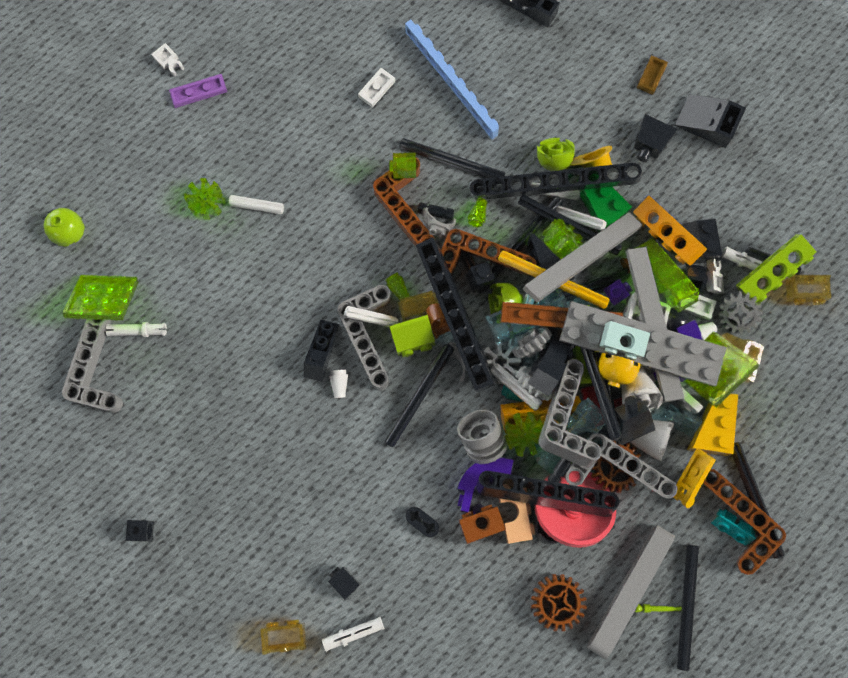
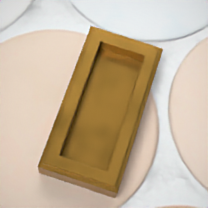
(652, 75)

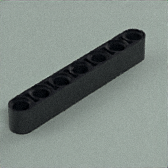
(557, 492)

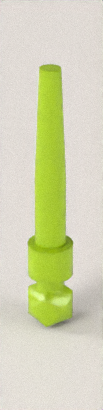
(646, 608)

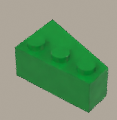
(604, 203)

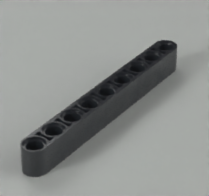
(564, 184)

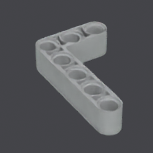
(362, 335)
(88, 366)
(561, 414)
(620, 462)

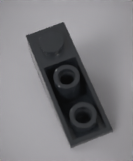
(320, 351)

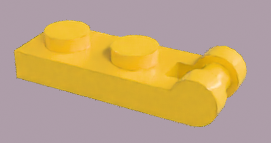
(693, 477)

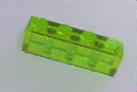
(669, 278)

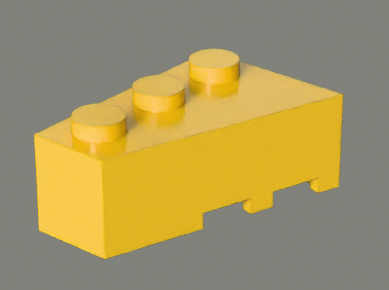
(717, 428)

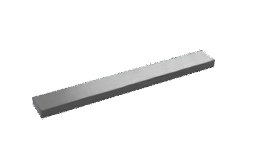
(582, 257)
(652, 314)

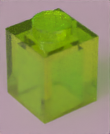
(403, 165)

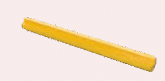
(570, 287)

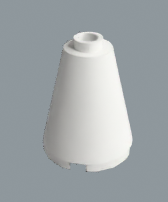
(643, 388)
(656, 441)

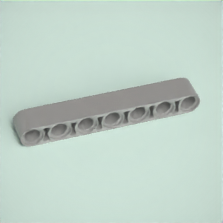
(630, 592)

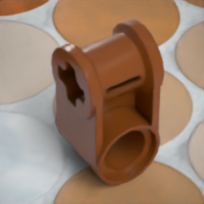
(437, 320)

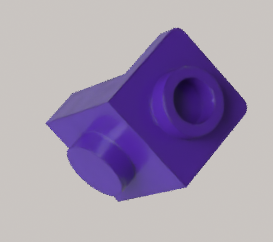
(618, 291)

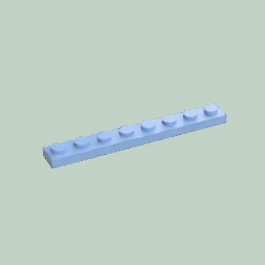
(448, 74)

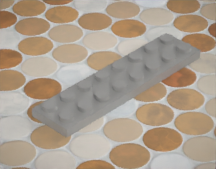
(665, 349)

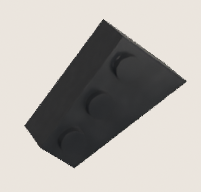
(550, 364)

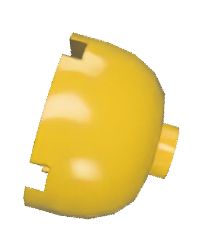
(618, 370)

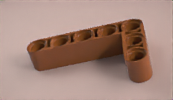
(402, 207)
(480, 252)
(748, 515)

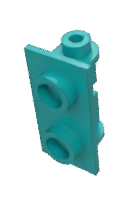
(741, 532)

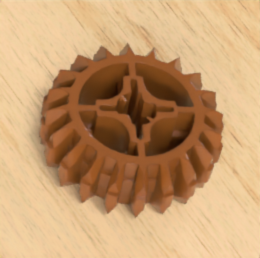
(611, 473)
(563, 594)

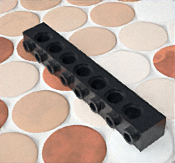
(455, 315)

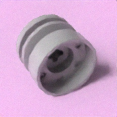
(482, 436)

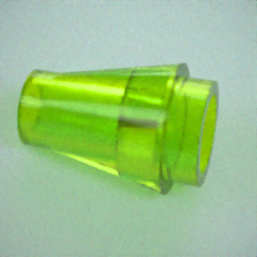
(477, 216)
(397, 286)

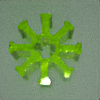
(198, 204)
(562, 237)
(515, 434)

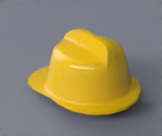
(596, 158)

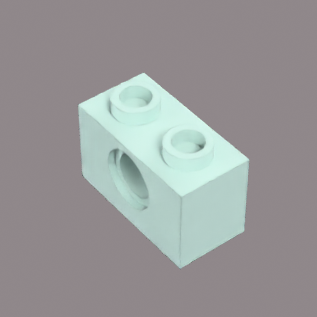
(636, 339)

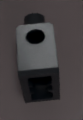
(652, 137)
(633, 419)

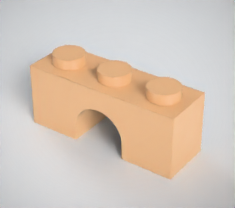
(520, 528)

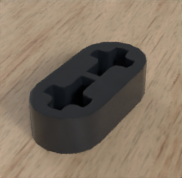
(425, 517)

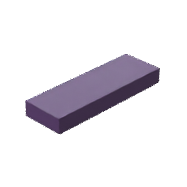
(198, 90)

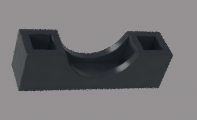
(539, 10)

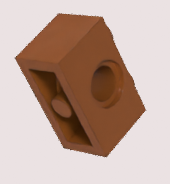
(472, 532)

